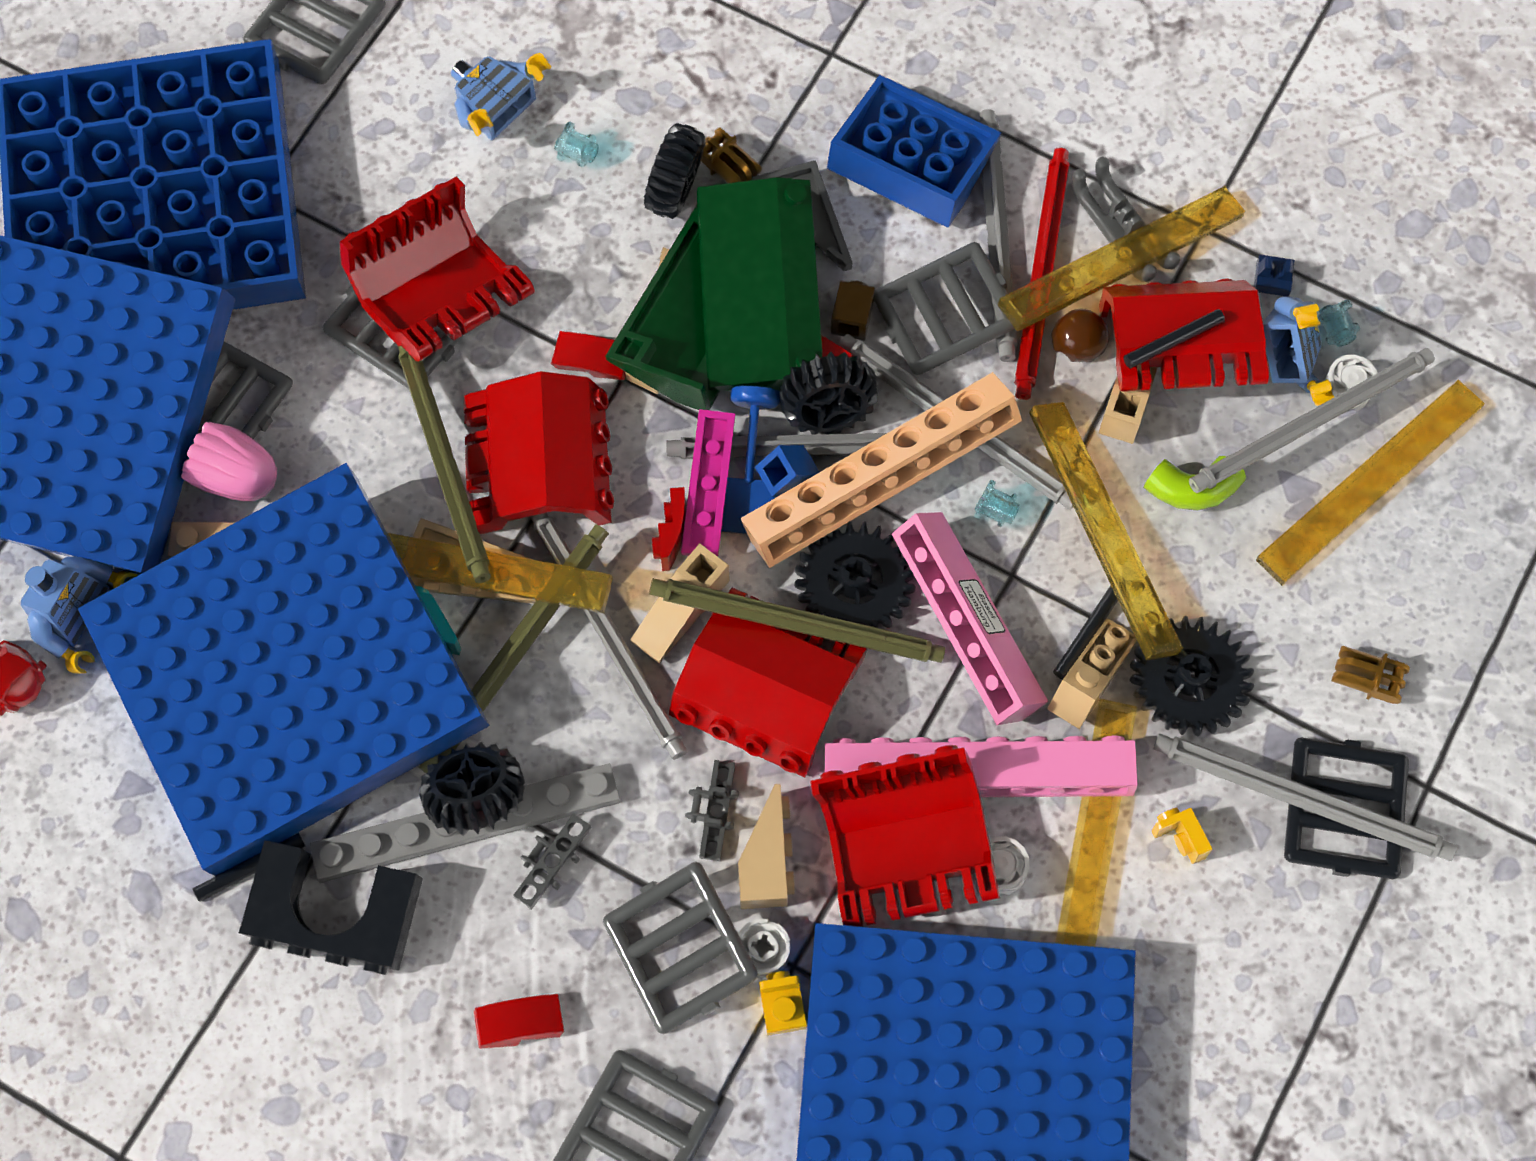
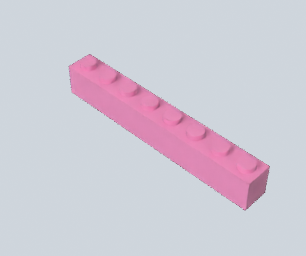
(1017, 767)

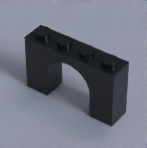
(275, 913)

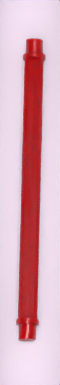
(1043, 264)

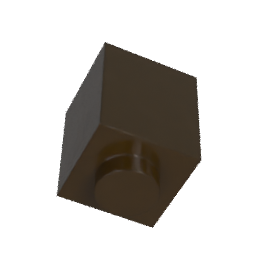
(852, 309)

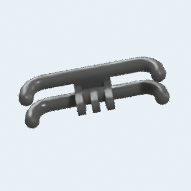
(1121, 217)

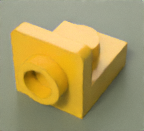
(1189, 837)
(782, 1003)

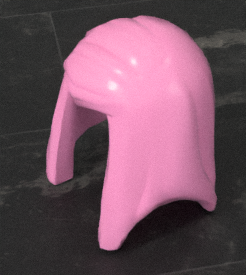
(229, 464)

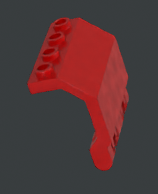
(429, 271)
(1157, 309)
(538, 450)
(763, 688)
(904, 831)

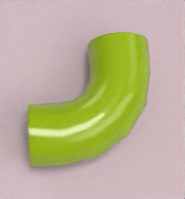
(1173, 487)

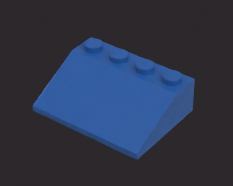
(912, 150)

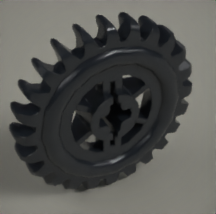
(857, 548)
(1203, 648)

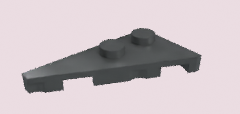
(826, 227)

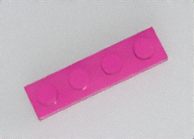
(708, 481)

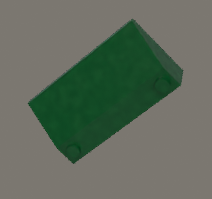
(758, 281)
(666, 328)

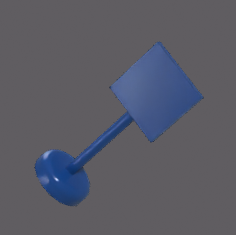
(747, 493)

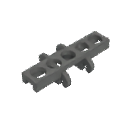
(710, 821)
(552, 848)

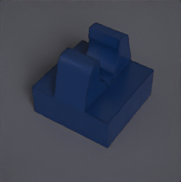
(1274, 275)

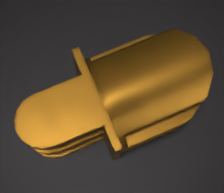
(729, 159)
(1366, 673)

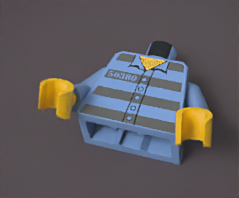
(495, 92)
(1294, 345)
(54, 600)

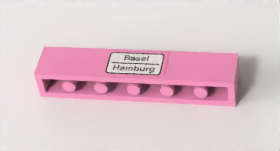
(969, 618)

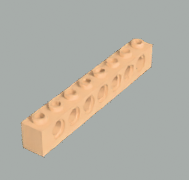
(881, 469)

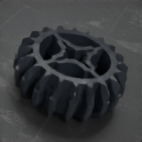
(674, 170)
(828, 393)
(472, 788)

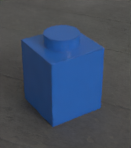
(786, 468)

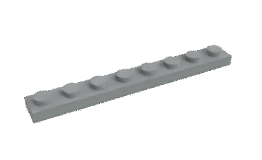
(418, 835)

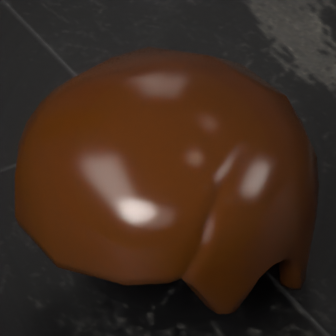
(1080, 335)

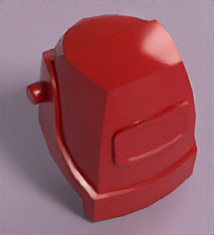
(19, 677)

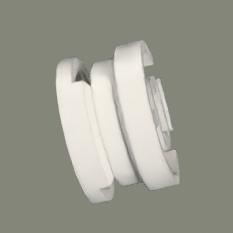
(1347, 373)
(1010, 864)
(766, 945)

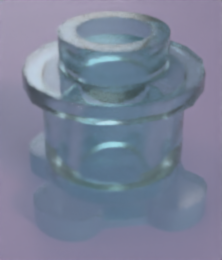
(576, 146)
(1338, 323)
(997, 505)

